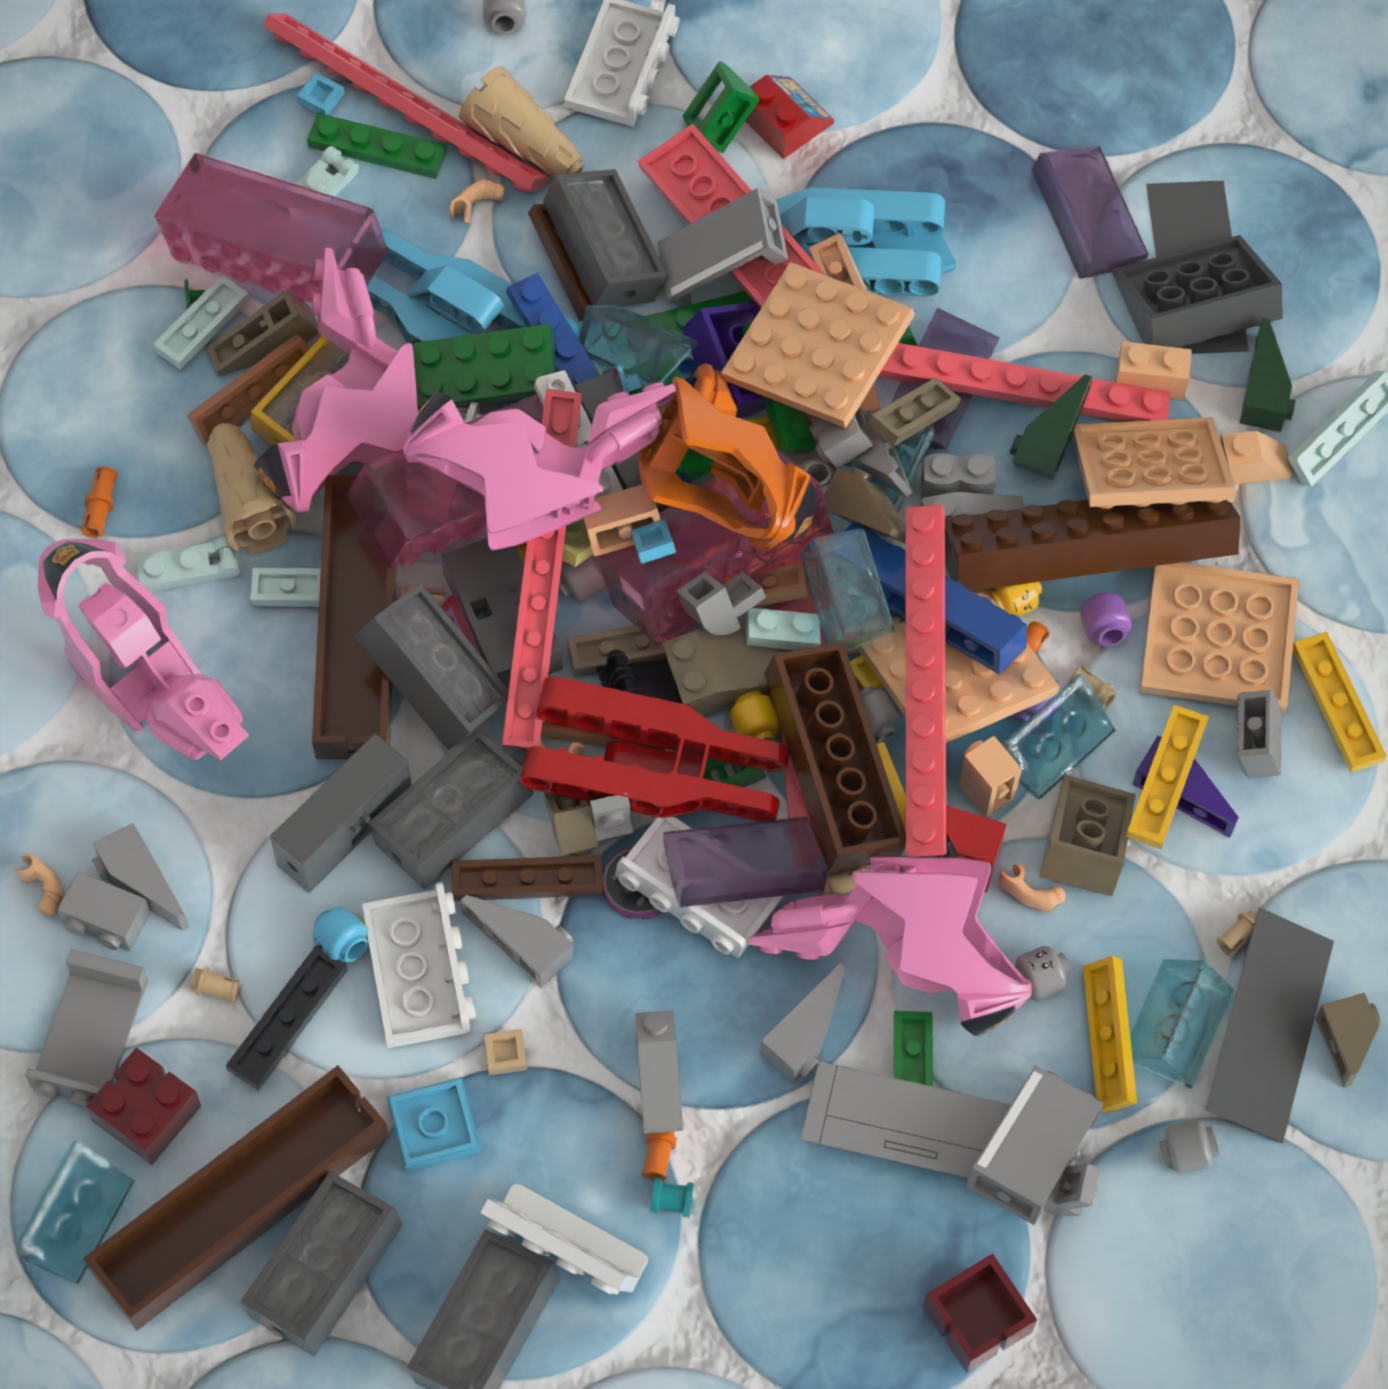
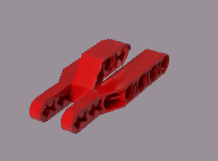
(654, 779)

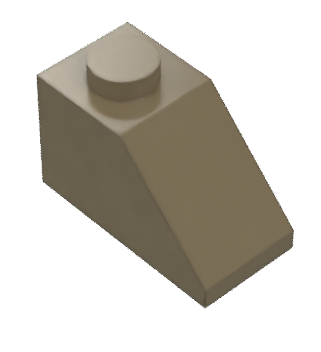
(571, 824)
(1348, 1033)

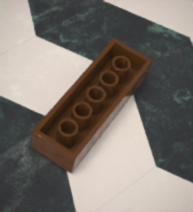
(835, 756)

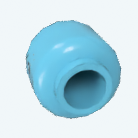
(340, 935)

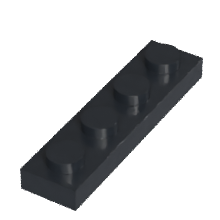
(286, 1018)

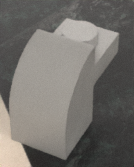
(719, 605)
(611, 817)
(1073, 1190)

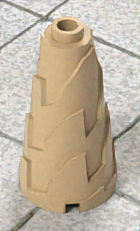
(511, 118)
(250, 510)

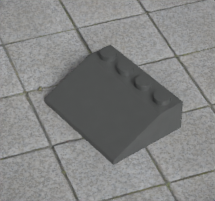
(1199, 293)

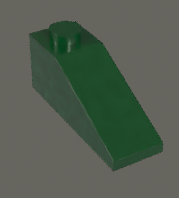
(1268, 385)
(1048, 436)

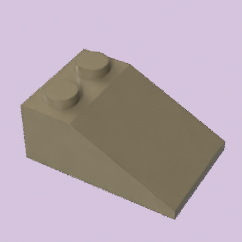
(717, 668)
(1088, 836)

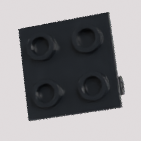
(642, 678)

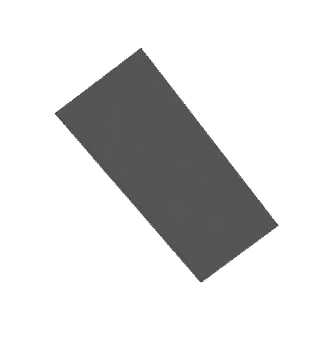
(1189, 217)
(1270, 1025)

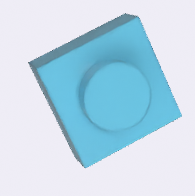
(320, 94)
(653, 541)

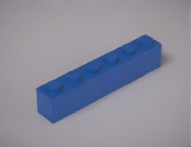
(971, 621)

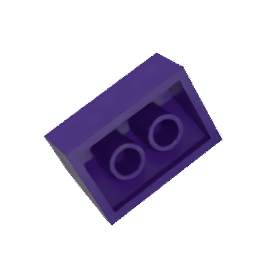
(717, 337)

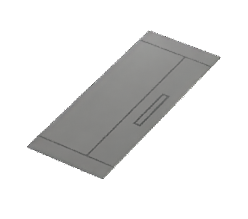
(899, 1119)

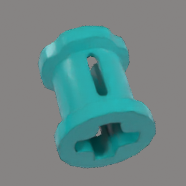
(672, 1197)

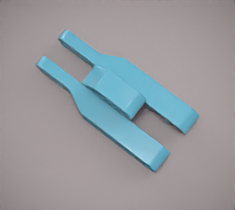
(858, 214)
(443, 286)

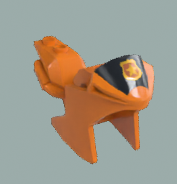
(742, 457)

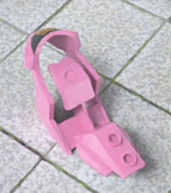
(349, 414)
(522, 471)
(165, 688)
(928, 924)

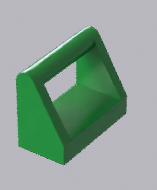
(728, 110)

